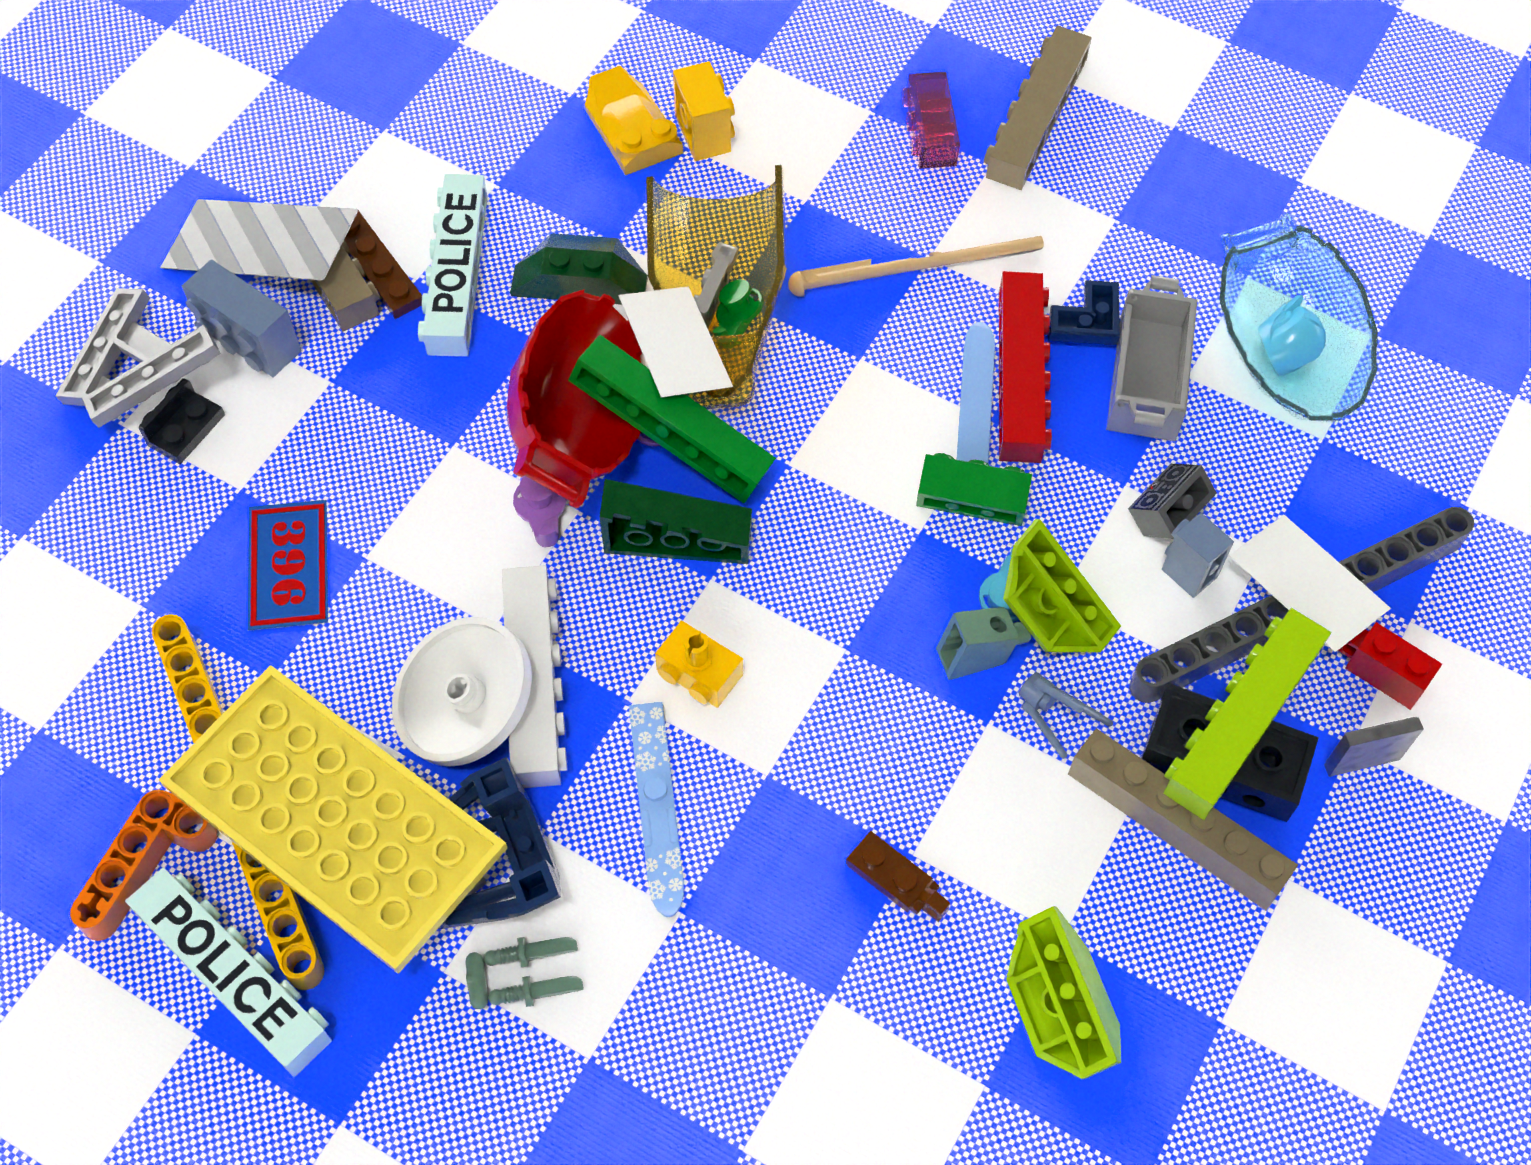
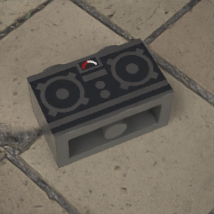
(1172, 497)

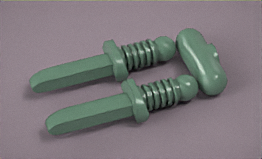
(529, 991)

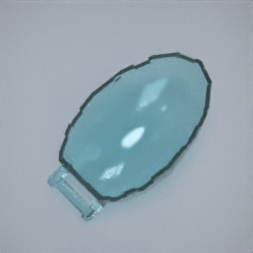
(1272, 273)

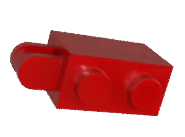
(1390, 664)

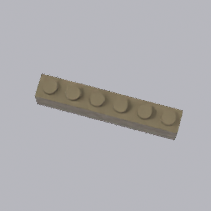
(1038, 107)
(1212, 843)

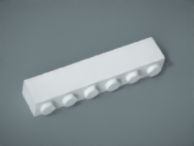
(529, 616)

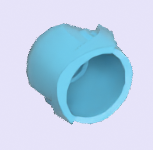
(1292, 336)

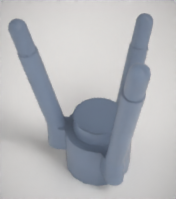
(1043, 694)

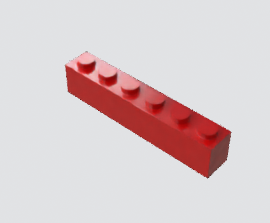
(1022, 367)

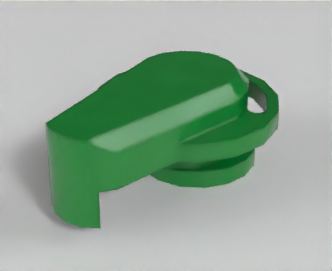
(737, 308)

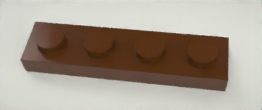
(382, 269)

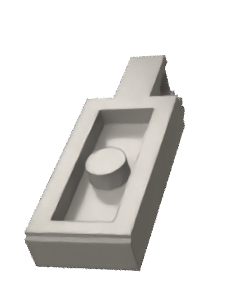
(715, 279)

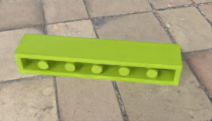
(1246, 713)

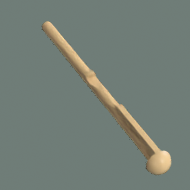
(864, 270)

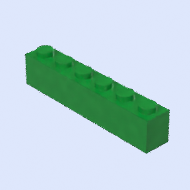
(671, 421)

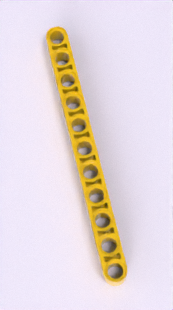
(261, 882)

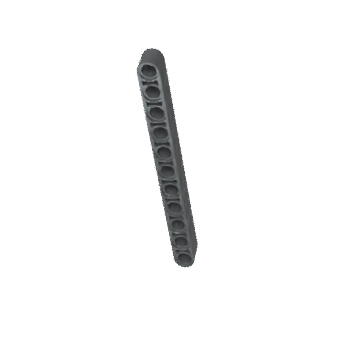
(1254, 619)

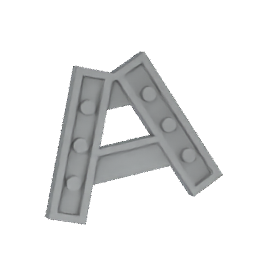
(157, 367)

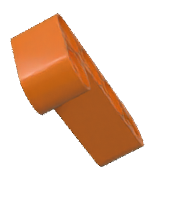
(136, 866)

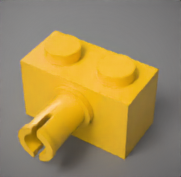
(698, 664)

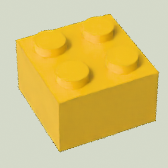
(703, 110)

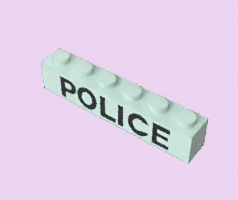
(454, 265)
(230, 971)

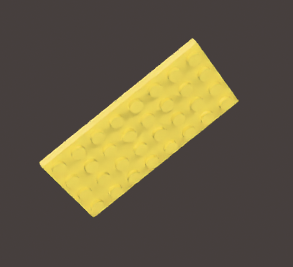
(334, 817)

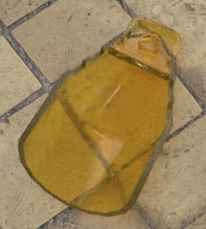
(679, 250)

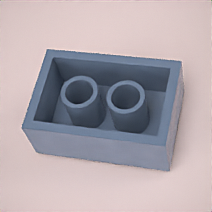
(242, 318)

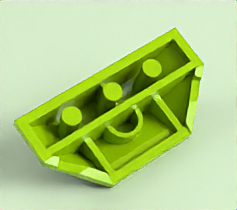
(1055, 597)
(1062, 997)

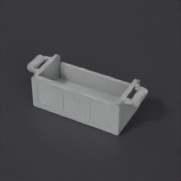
(1153, 361)

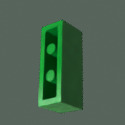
(974, 489)

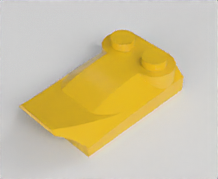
(630, 121)

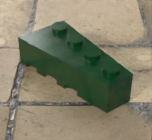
(672, 525)

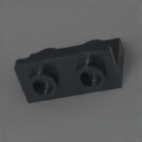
(180, 422)

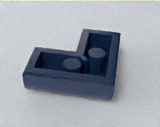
(1092, 324)

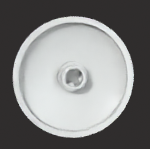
(461, 691)

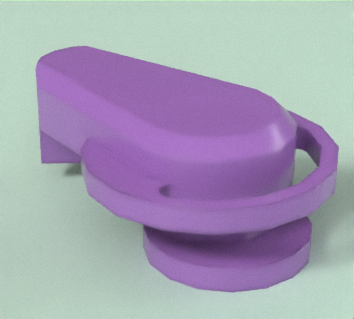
(541, 509)

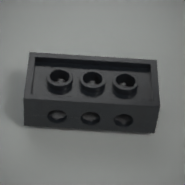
(1269, 777)

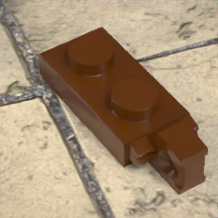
(897, 877)

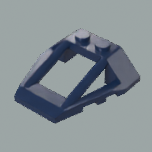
(515, 819)

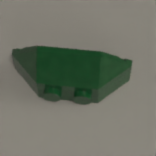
(577, 263)

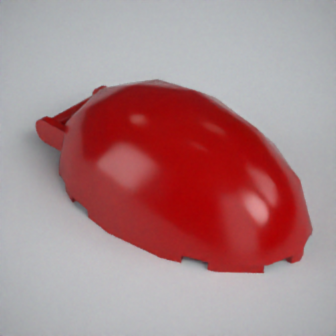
(554, 425)

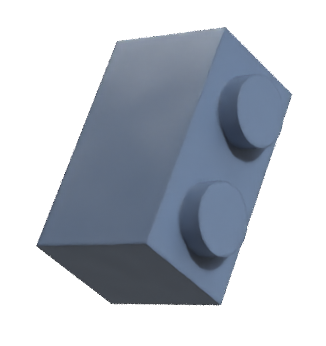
(1196, 554)

